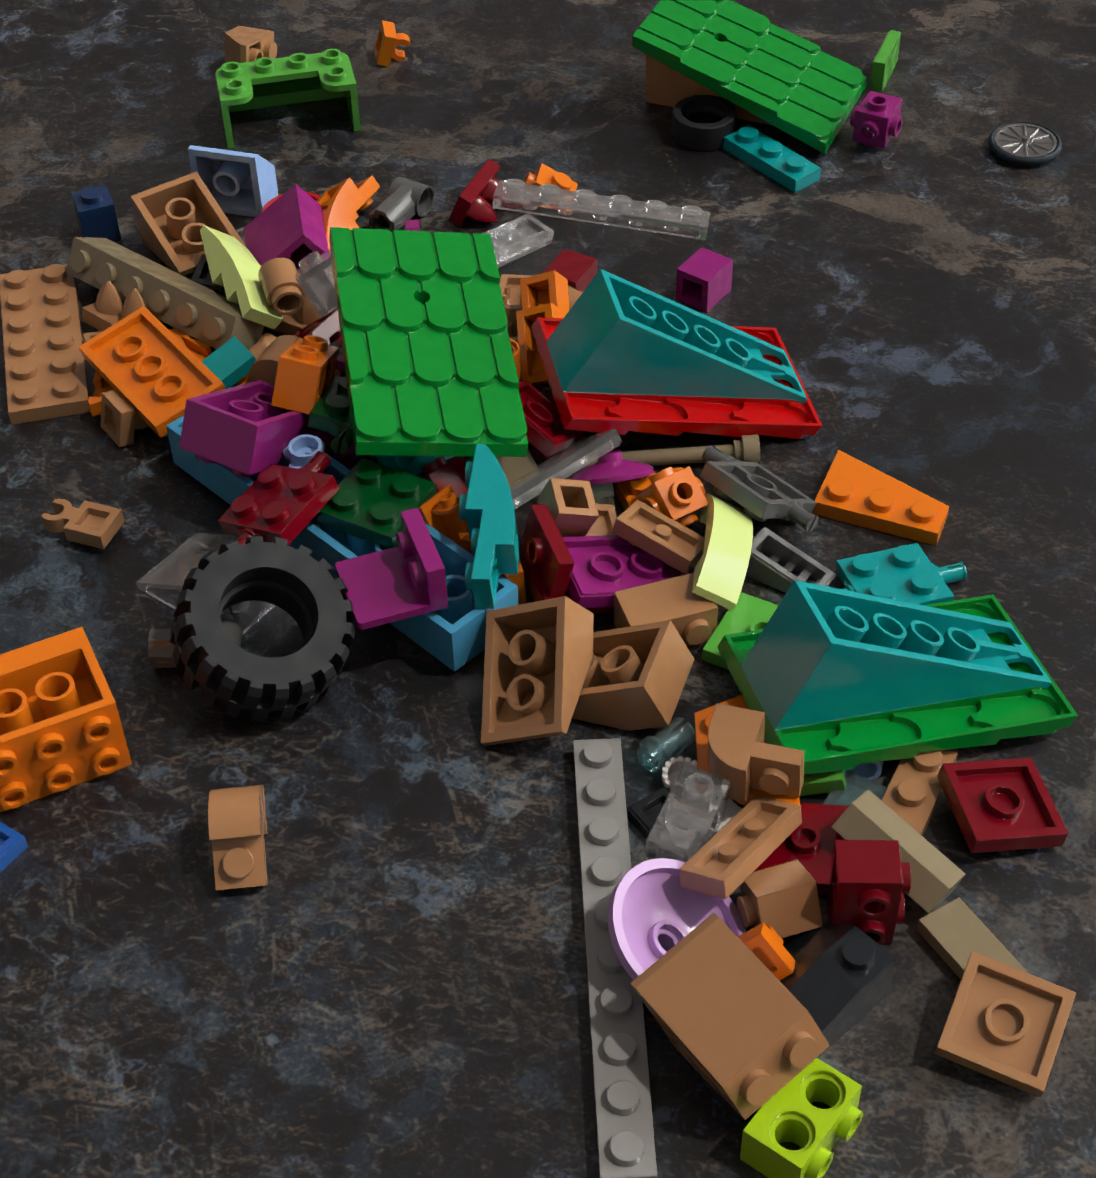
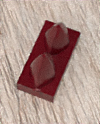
(475, 198)

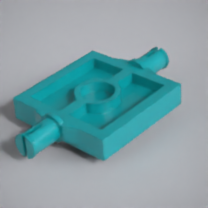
(900, 575)

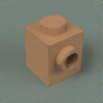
(781, 897)

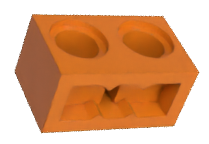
(304, 373)

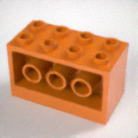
(55, 720)

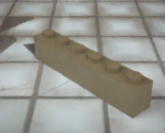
(165, 293)

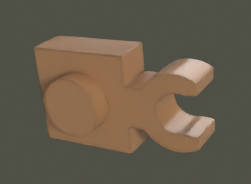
(88, 525)

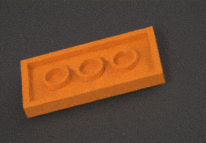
(149, 368)

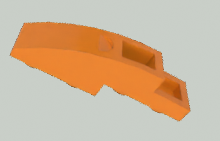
(344, 201)

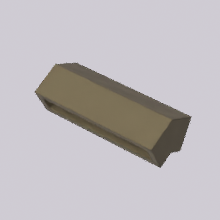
(931, 872)

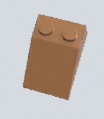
(172, 218)
(534, 669)
(635, 677)

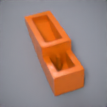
(544, 297)

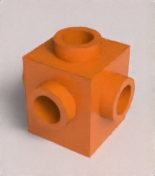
(676, 495)

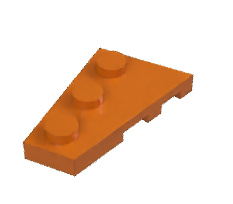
(879, 502)

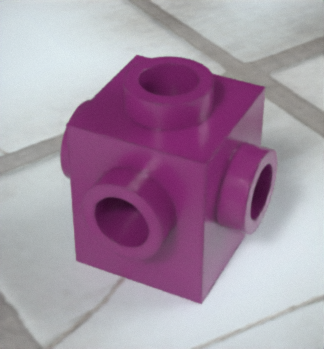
(876, 119)

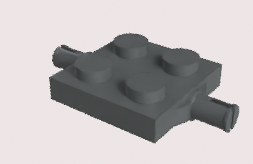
(757, 490)

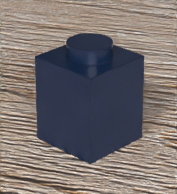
(96, 213)

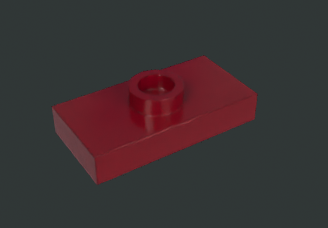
(547, 550)

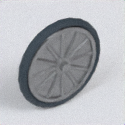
(1025, 143)

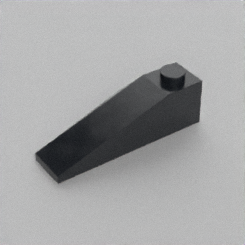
(836, 978)

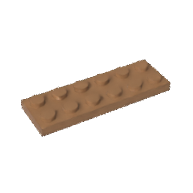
(41, 344)

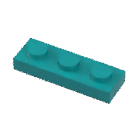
(772, 158)

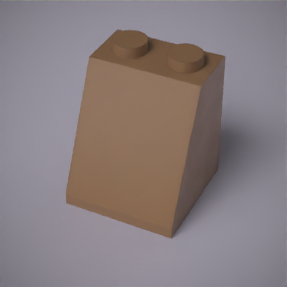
(730, 1016)

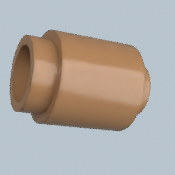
(281, 286)

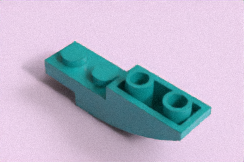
(490, 526)

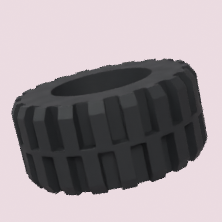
(270, 575)

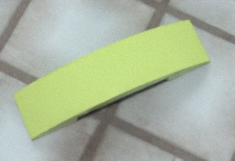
(725, 553)

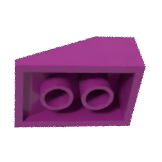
(240, 428)

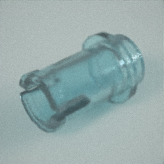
(666, 744)

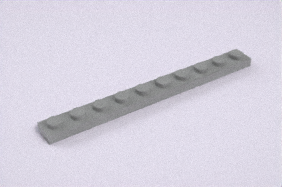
(615, 1008)

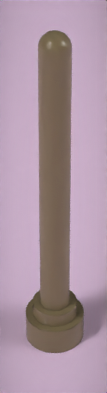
(743, 450)

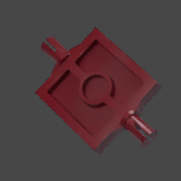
(281, 501)

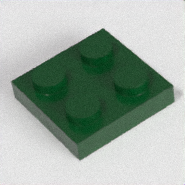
(373, 500)

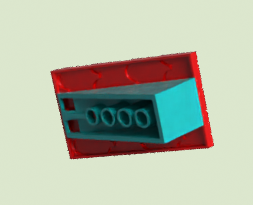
(666, 369)

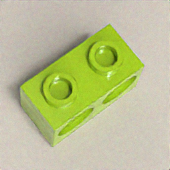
(793, 1119)

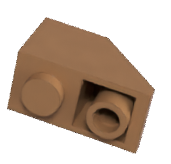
(249, 44)

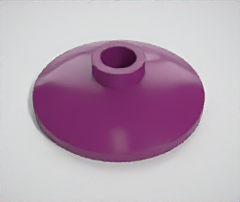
(612, 469)

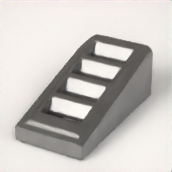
(771, 551)

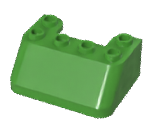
(285, 82)

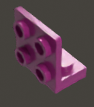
(398, 579)

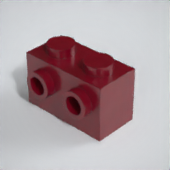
(868, 887)

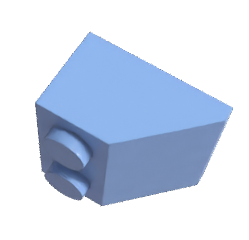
(236, 179)

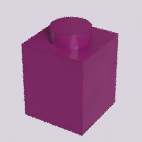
(704, 279)

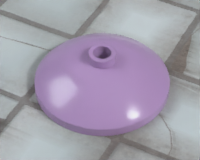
(654, 913)

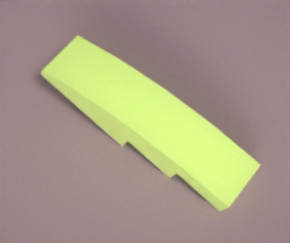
(237, 271)

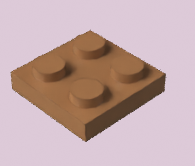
(1005, 1024)

